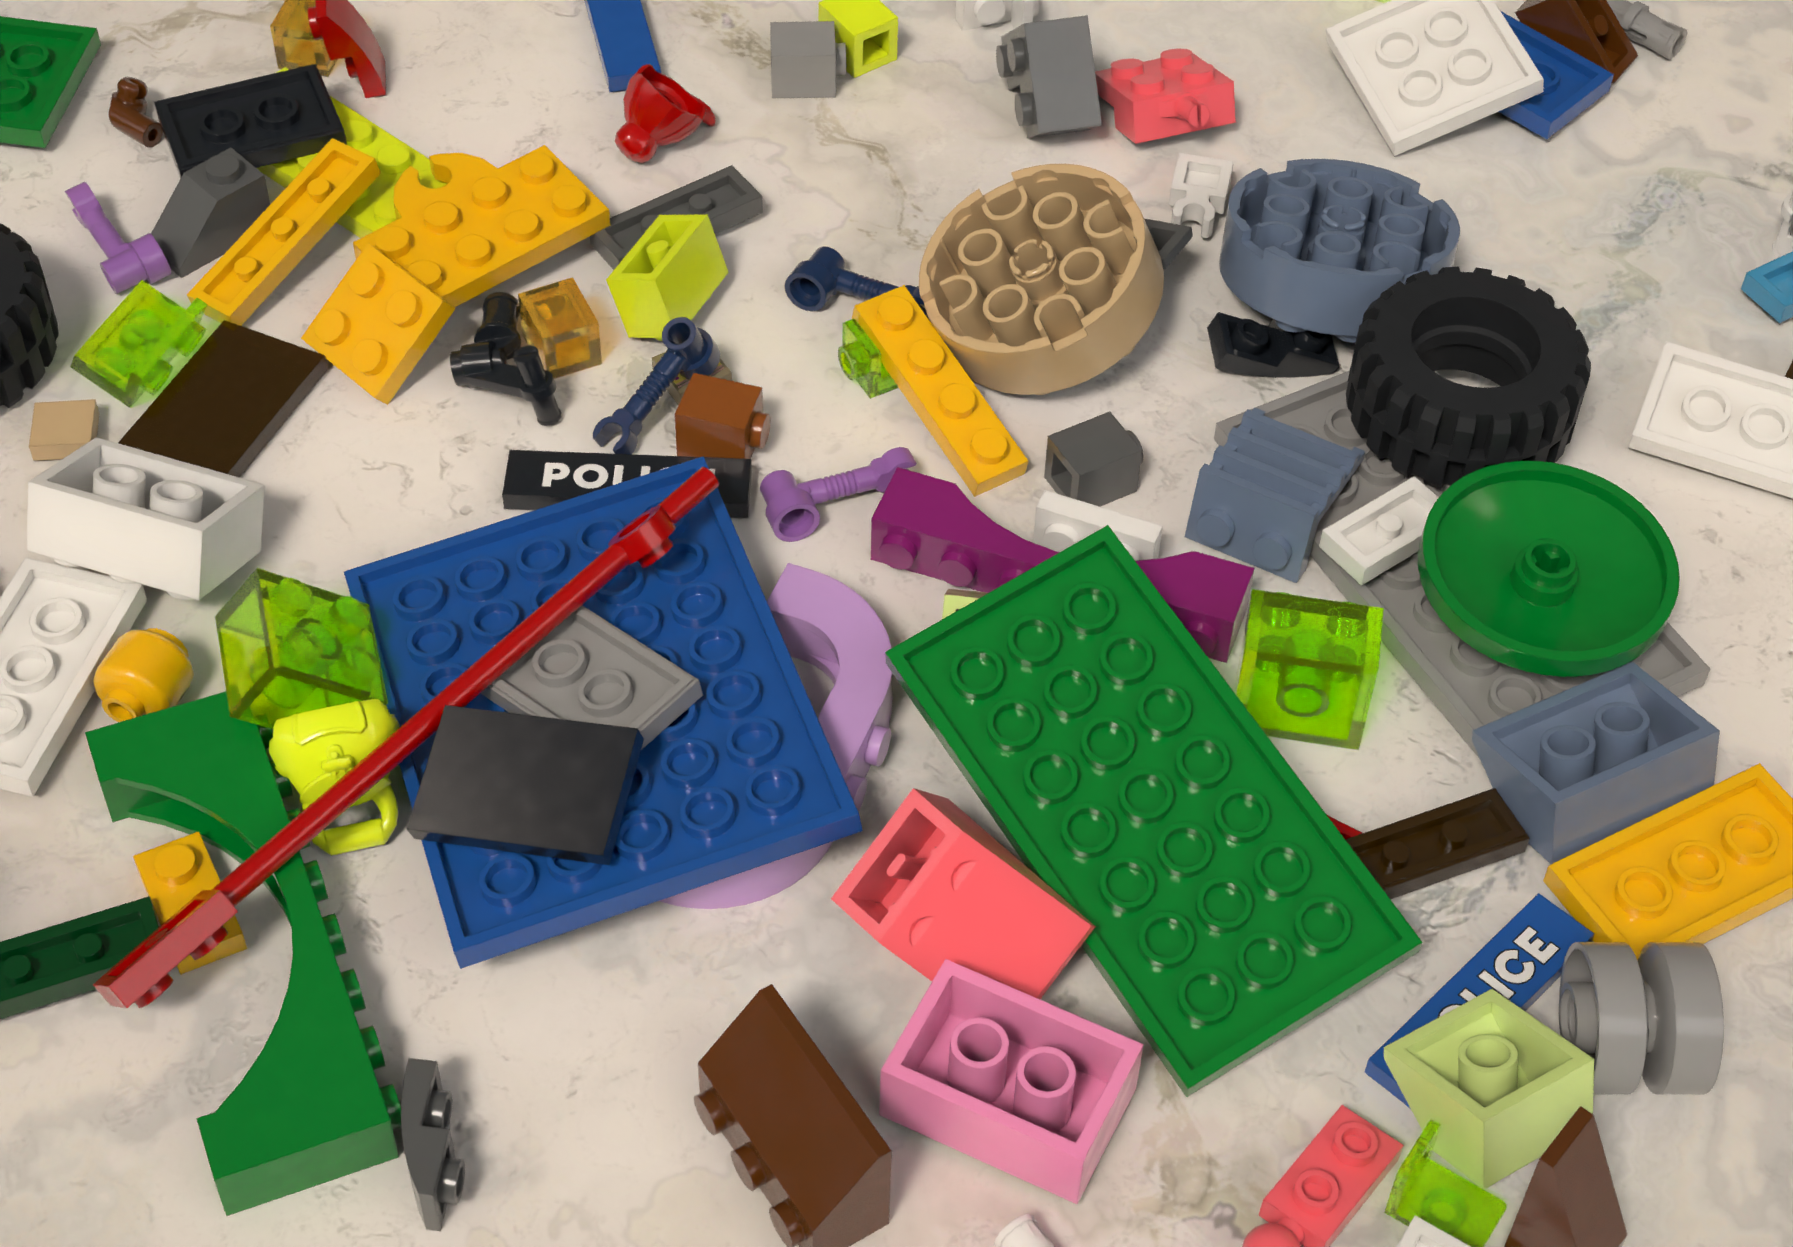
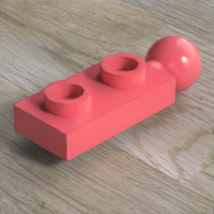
(1326, 1184)

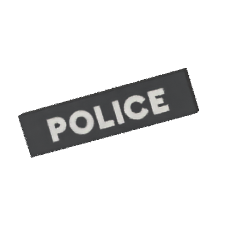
(551, 477)

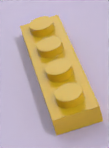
(285, 232)
(940, 391)

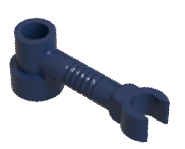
(824, 274)
(688, 352)

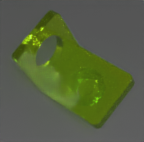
(1441, 1196)

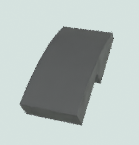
(428, 1144)

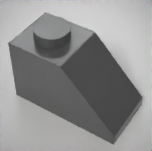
(210, 211)

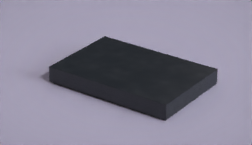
(258, 117)
(526, 784)

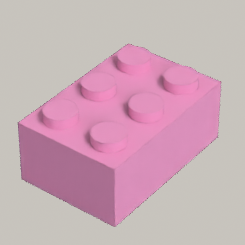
(1010, 1080)

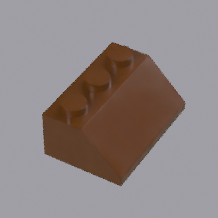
(794, 1128)

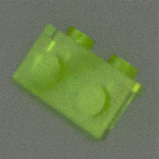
(138, 343)

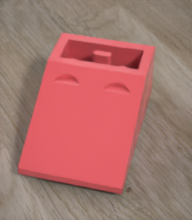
(952, 892)

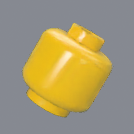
(143, 674)

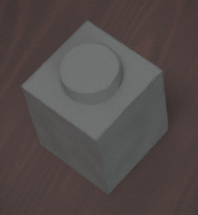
(1094, 461)

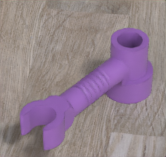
(126, 262)
(792, 505)

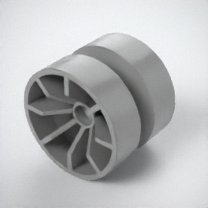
(1644, 1015)

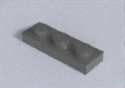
(721, 195)

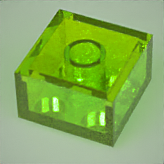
(295, 649)
(1309, 667)

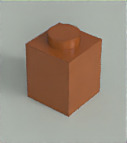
(720, 419)

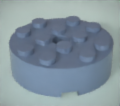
(1329, 240)

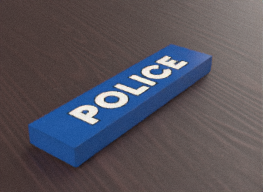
(1515, 963)

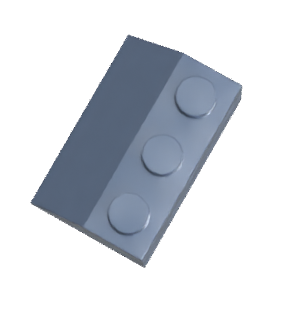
(1597, 759)

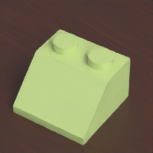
(1492, 1083)

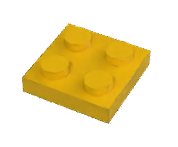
(378, 323)

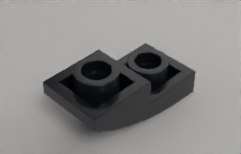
(1269, 351)

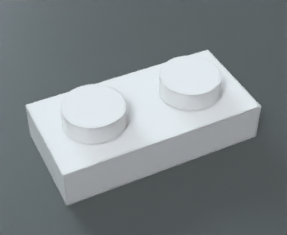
(1065, 521)
(1380, 531)

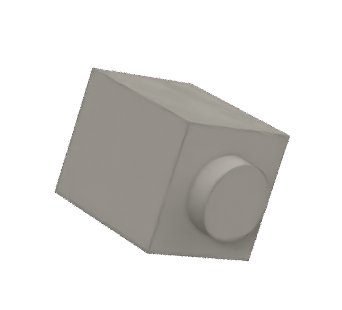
(805, 59)

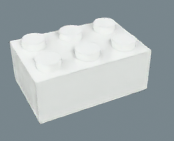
(145, 518)

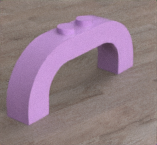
(848, 642)

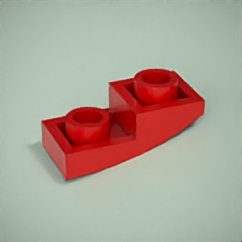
(350, 38)

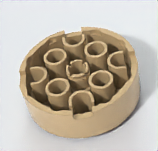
(1042, 279)

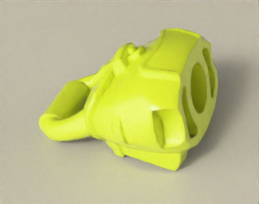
(324, 745)

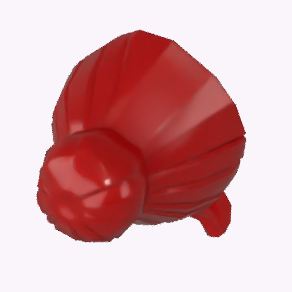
(657, 114)

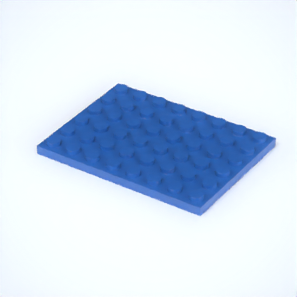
(711, 795)

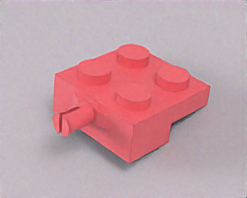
(1166, 95)

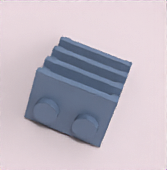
(1268, 493)

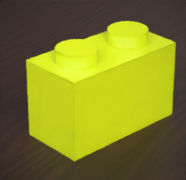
(667, 274)

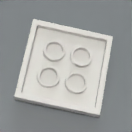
(1432, 66)

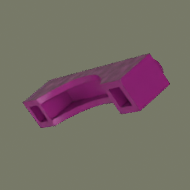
(939, 533)

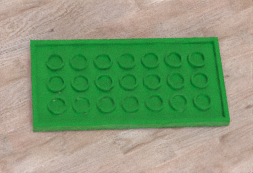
(1152, 808)

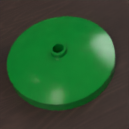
(1548, 568)

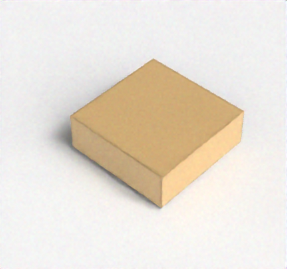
(62, 428)

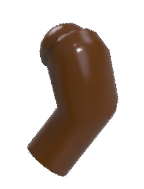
(129, 115)

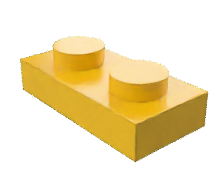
(174, 877)

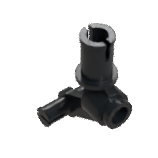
(486, 365)

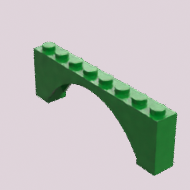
(312, 1093)

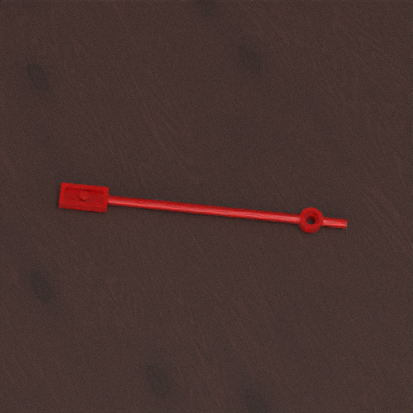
(199, 923)

